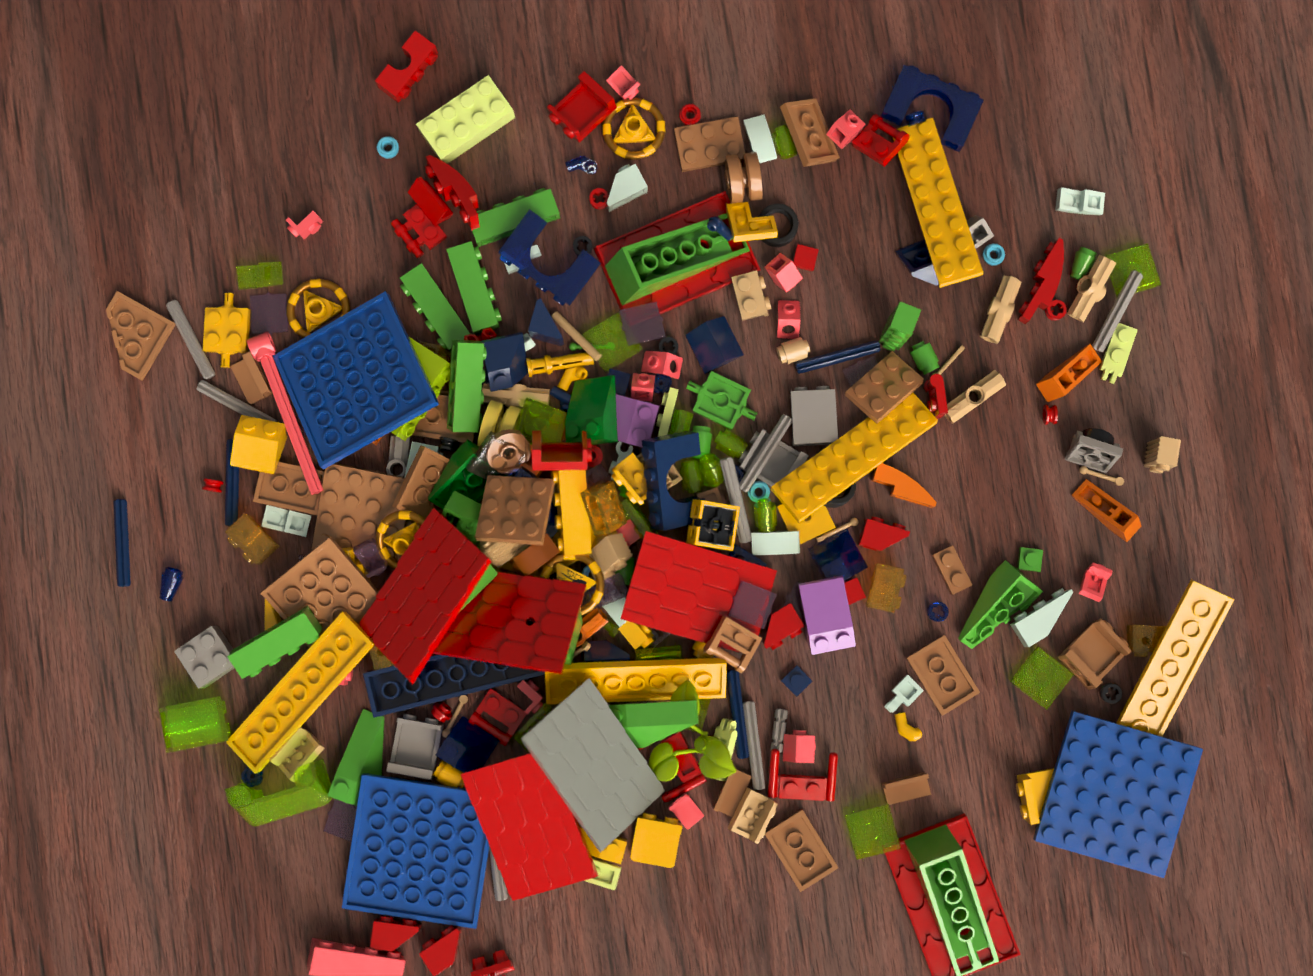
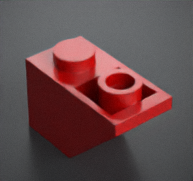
(878, 536)
(783, 624)
(391, 933)
(442, 952)

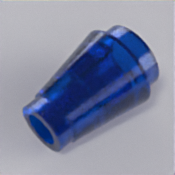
(170, 583)

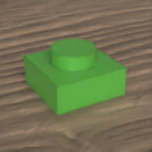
(1029, 559)

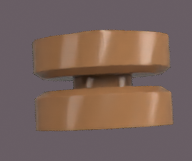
(743, 177)

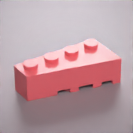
(340, 959)

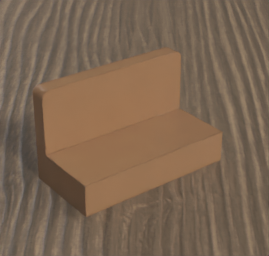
(251, 379)
(906, 788)
(732, 793)

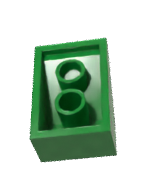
(593, 411)
(457, 478)

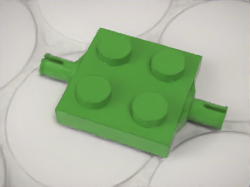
(721, 400)

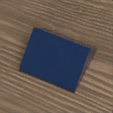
(543, 327)
(714, 344)

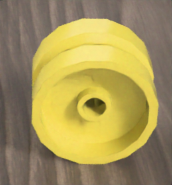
(496, 422)

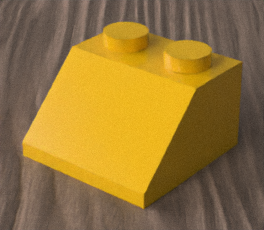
(258, 444)

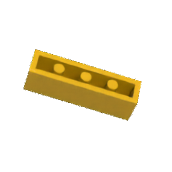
(571, 512)

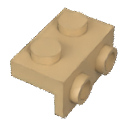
(750, 295)
(297, 751)
(753, 815)

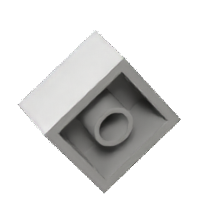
(206, 656)

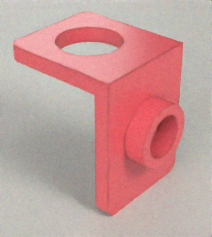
(788, 315)
(659, 363)
(686, 811)

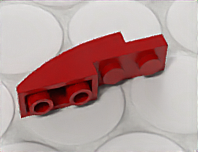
(455, 188)
(1048, 275)

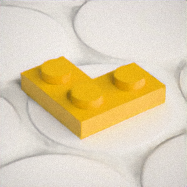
(747, 228)

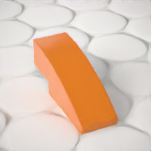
(902, 486)

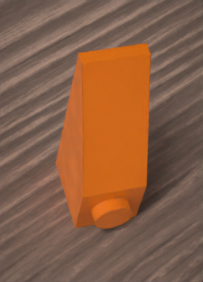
(1069, 373)
(1107, 510)

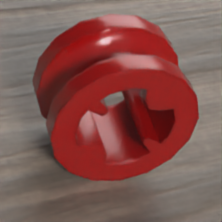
(601, 205)
(1048, 312)
(1050, 414)
(212, 485)

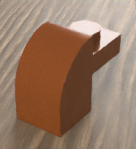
(534, 557)

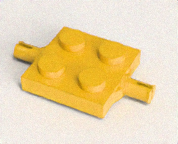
(226, 330)

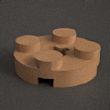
(516, 439)

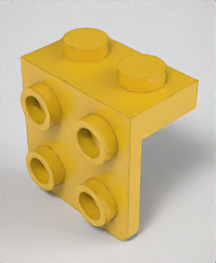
(631, 474)
(1033, 789)
(656, 840)

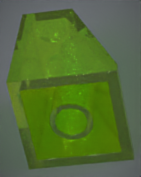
(194, 724)

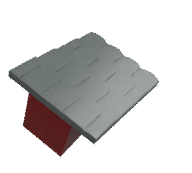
(593, 764)

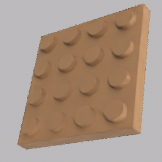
(355, 505)
(326, 584)

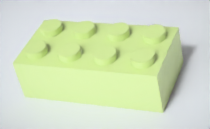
(466, 120)

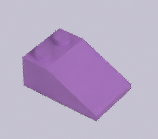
(635, 419)
(826, 615)

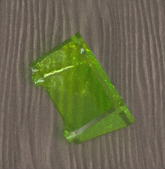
(310, 793)

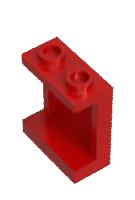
(582, 108)
(560, 455)

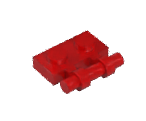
(428, 232)

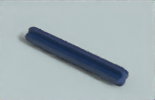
(837, 356)
(232, 488)
(121, 542)
(737, 713)

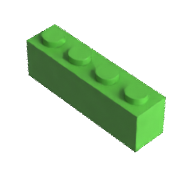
(504, 218)
(472, 286)
(434, 305)
(899, 326)
(466, 385)
(275, 642)

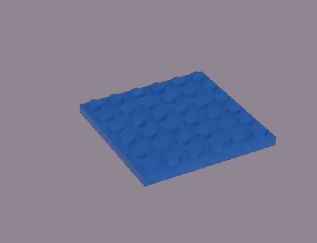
(355, 380)
(1117, 794)
(416, 852)

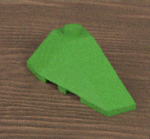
(1001, 597)
(655, 720)
(361, 756)

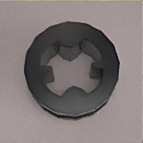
(582, 239)
(667, 340)
(448, 444)
(1117, 696)

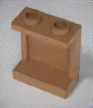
(1094, 653)

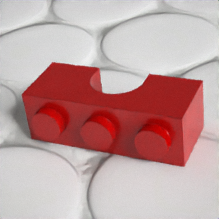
(399, 82)

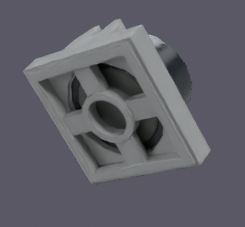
(1094, 449)

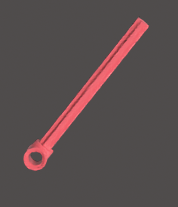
(262, 350)

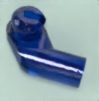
(582, 163)

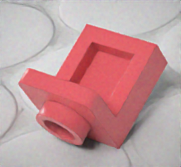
(623, 83)
(307, 226)
(642, 387)
(1095, 581)
(530, 689)

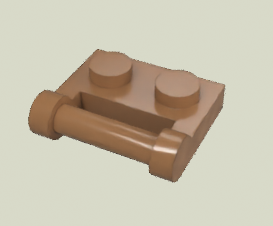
(737, 638)

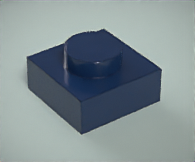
(796, 681)

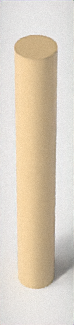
(576, 336)

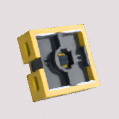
(713, 525)

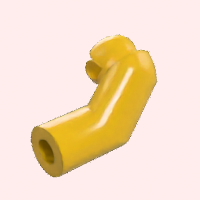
(572, 374)
(905, 730)

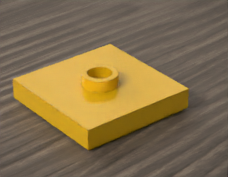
(810, 527)

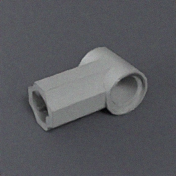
(398, 454)

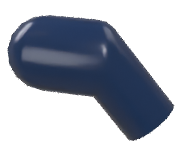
(716, 224)
(563, 397)

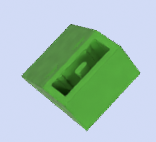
(463, 515)

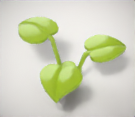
(716, 757)

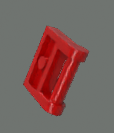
(875, 145)
(937, 398)
(501, 710)

